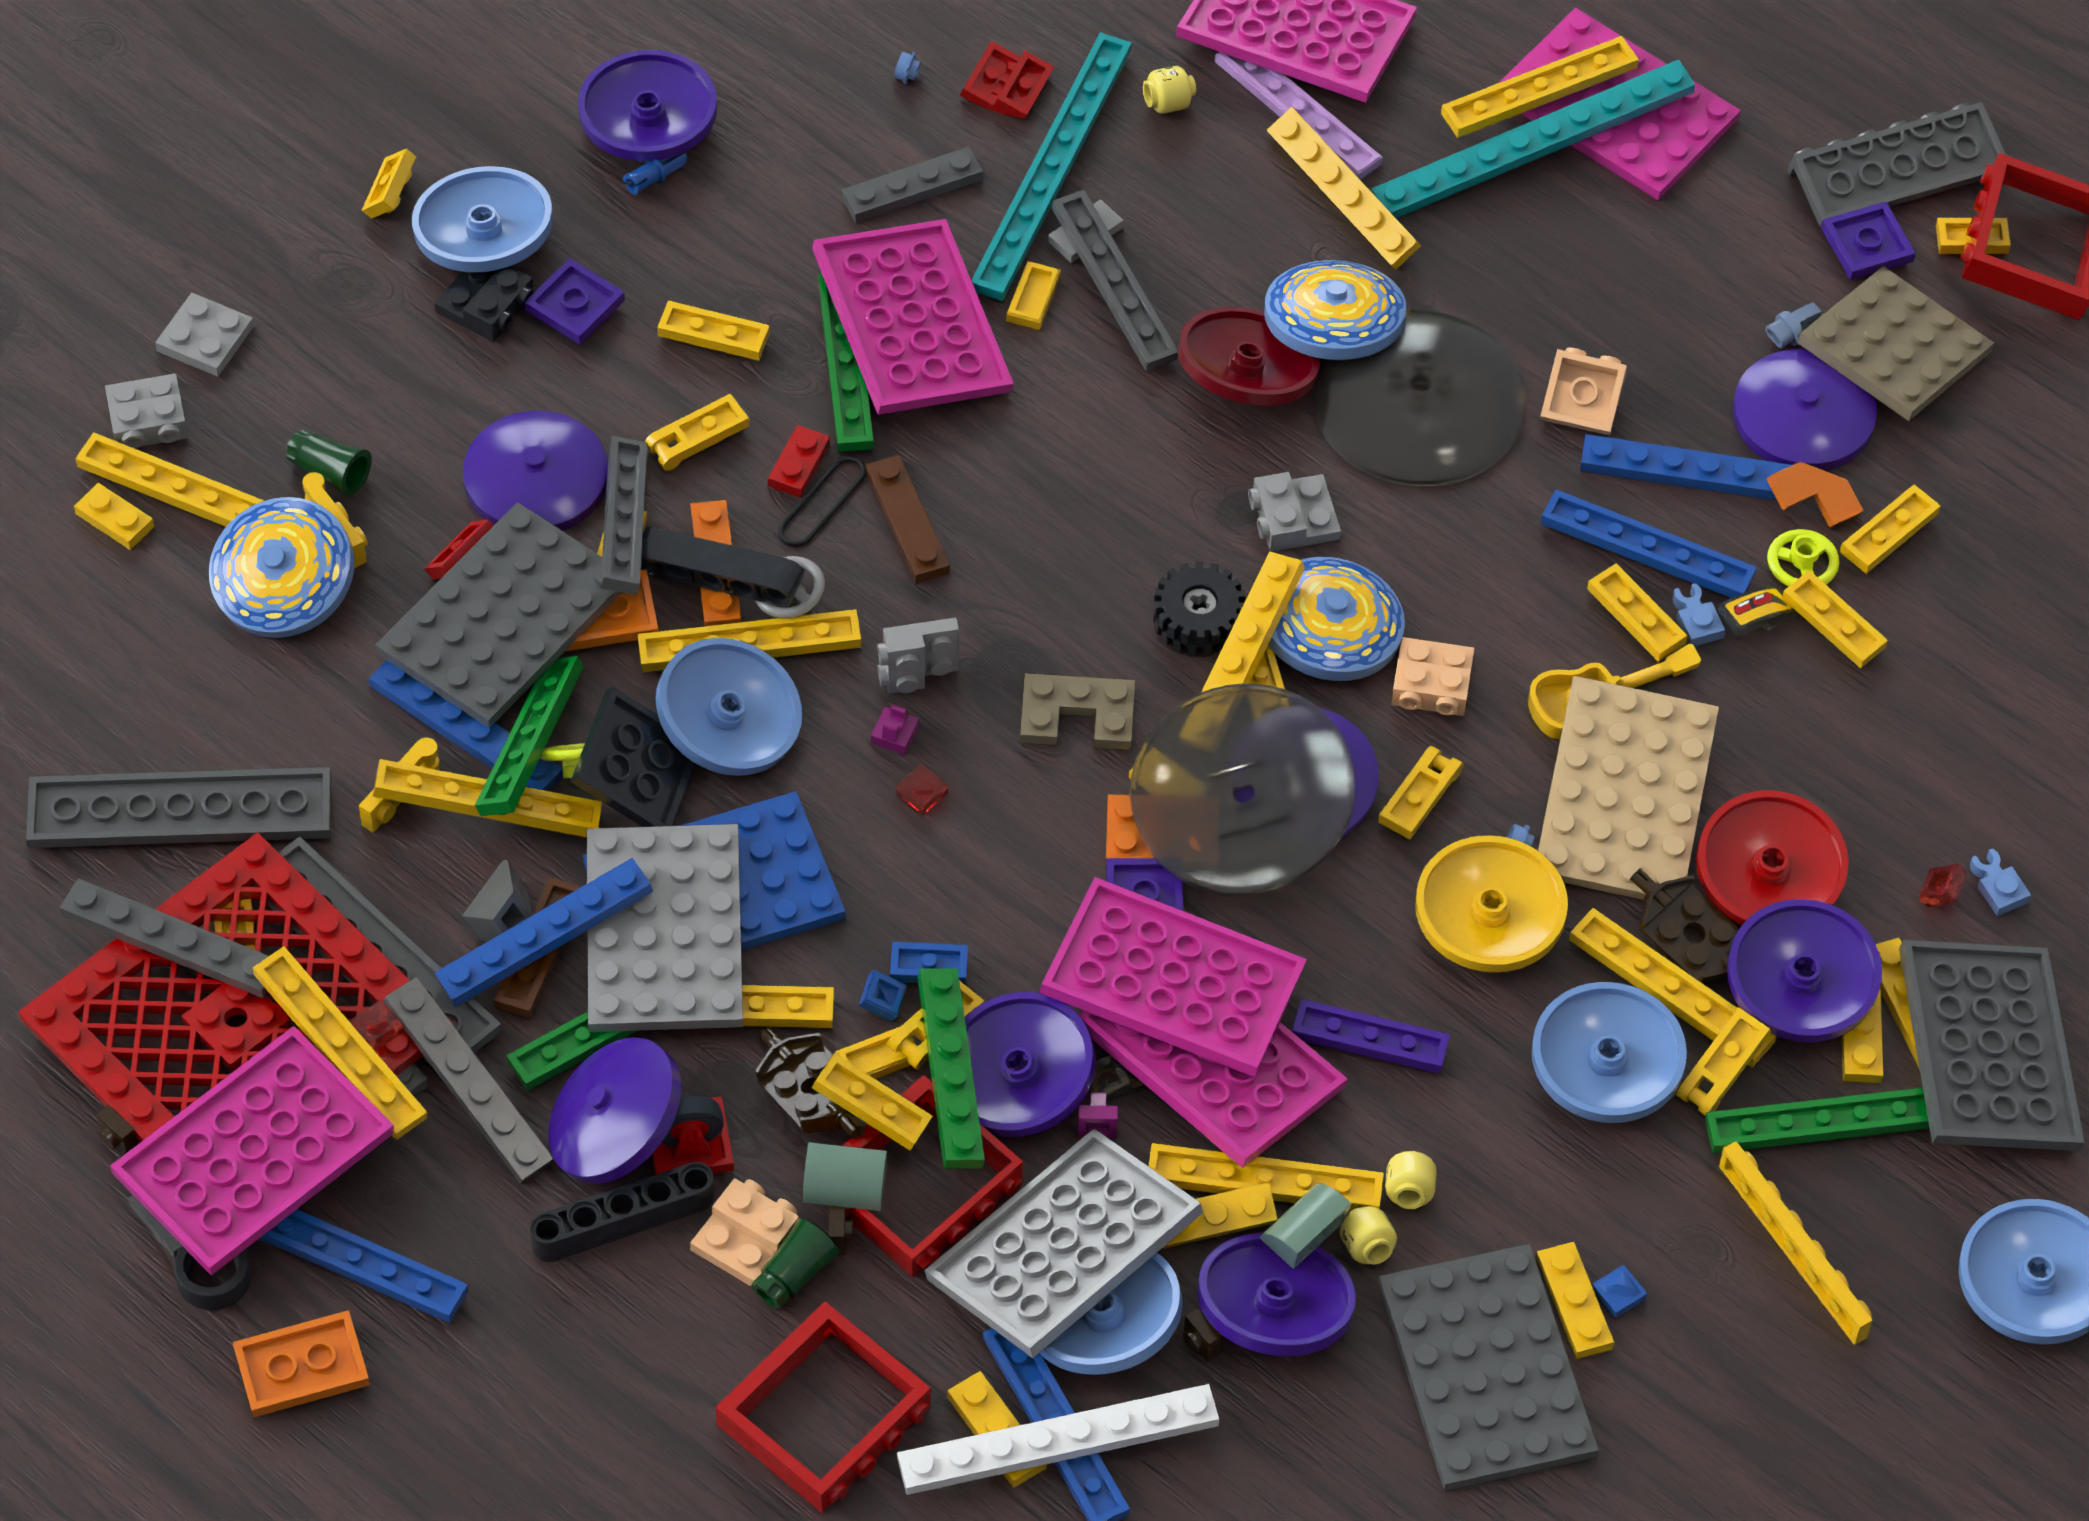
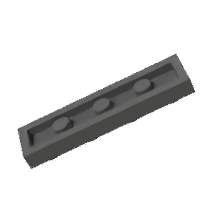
(912, 184)

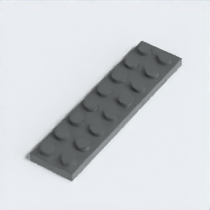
(178, 807)
(469, 1018)

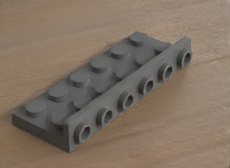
(1898, 161)

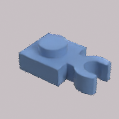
(1697, 619)
(1999, 887)

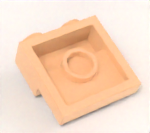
(1584, 391)
(1432, 676)
(744, 1230)

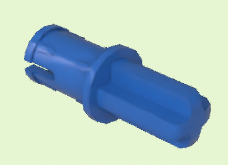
(653, 172)

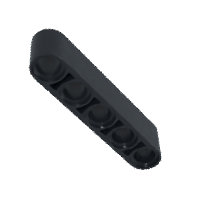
(720, 567)
(611, 1226)

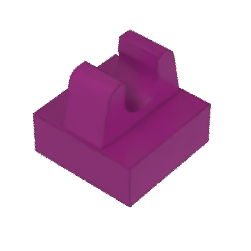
(895, 729)
(1098, 1117)

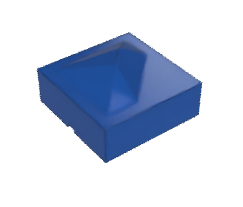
(882, 995)
(1619, 1291)

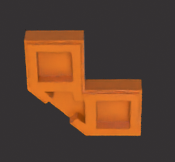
(1829, 491)

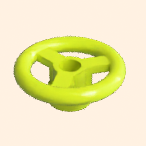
(1804, 551)
(568, 754)

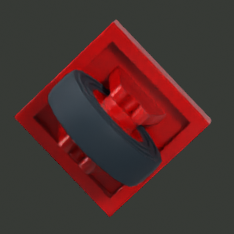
(696, 1136)

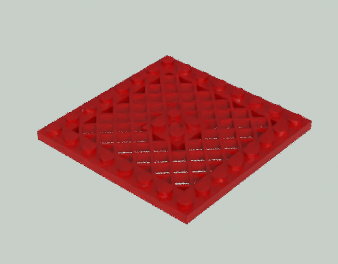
(255, 862)

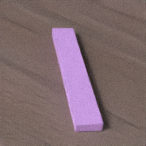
(1281, 93)

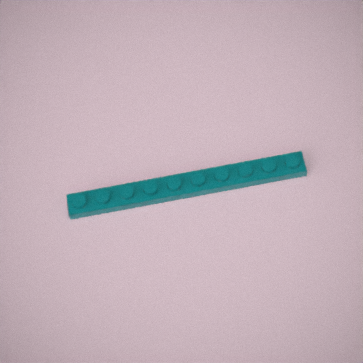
(1535, 139)
(1051, 166)

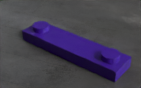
(1371, 1036)

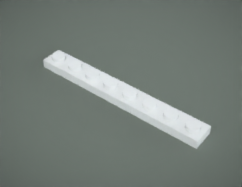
(1057, 1439)

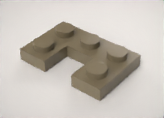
(1102, 698)

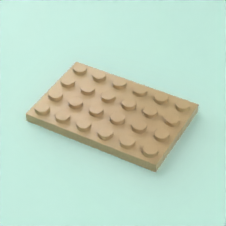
(1626, 786)

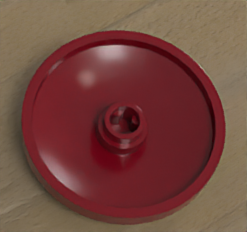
(1242, 360)

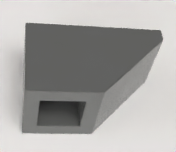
(499, 904)

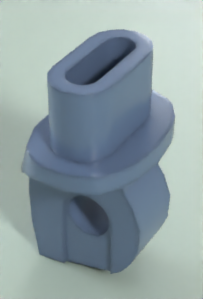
(1790, 325)

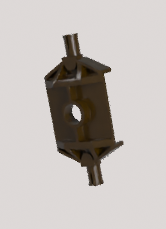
(1678, 907)
(790, 1071)

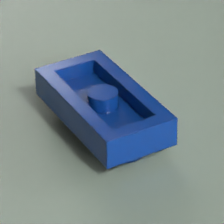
(910, 957)

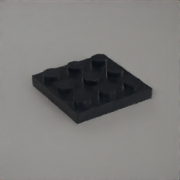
(632, 762)

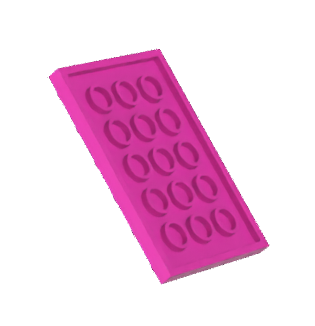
(1316, 41)
(1652, 147)
(912, 316)
(1173, 976)
(1226, 1105)
(252, 1150)

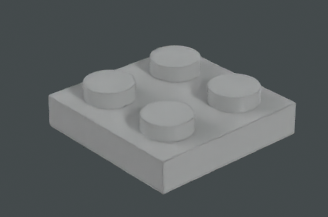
(204, 334)

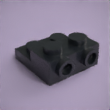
(486, 300)

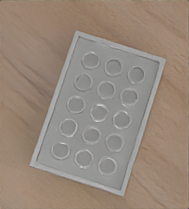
(677, 949)
(1063, 1242)

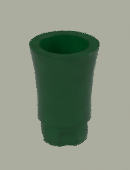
(338, 463)
(794, 1264)

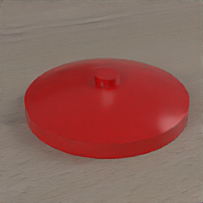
(1770, 851)

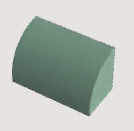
(844, 1176)
(1307, 1224)

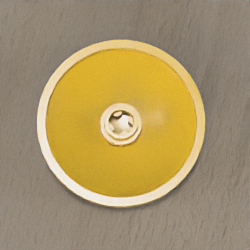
(1491, 903)

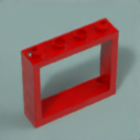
(2011, 278)
(956, 1226)
(774, 1369)

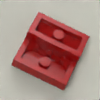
(1007, 81)

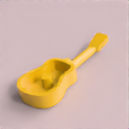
(1551, 688)

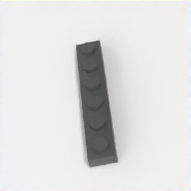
(1115, 280)
(624, 515)
(164, 935)
(468, 1080)

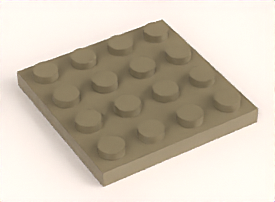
(1895, 343)

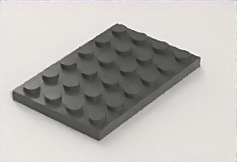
(500, 615)
(1990, 1045)
(1487, 1367)

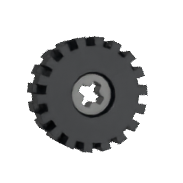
(1203, 627)

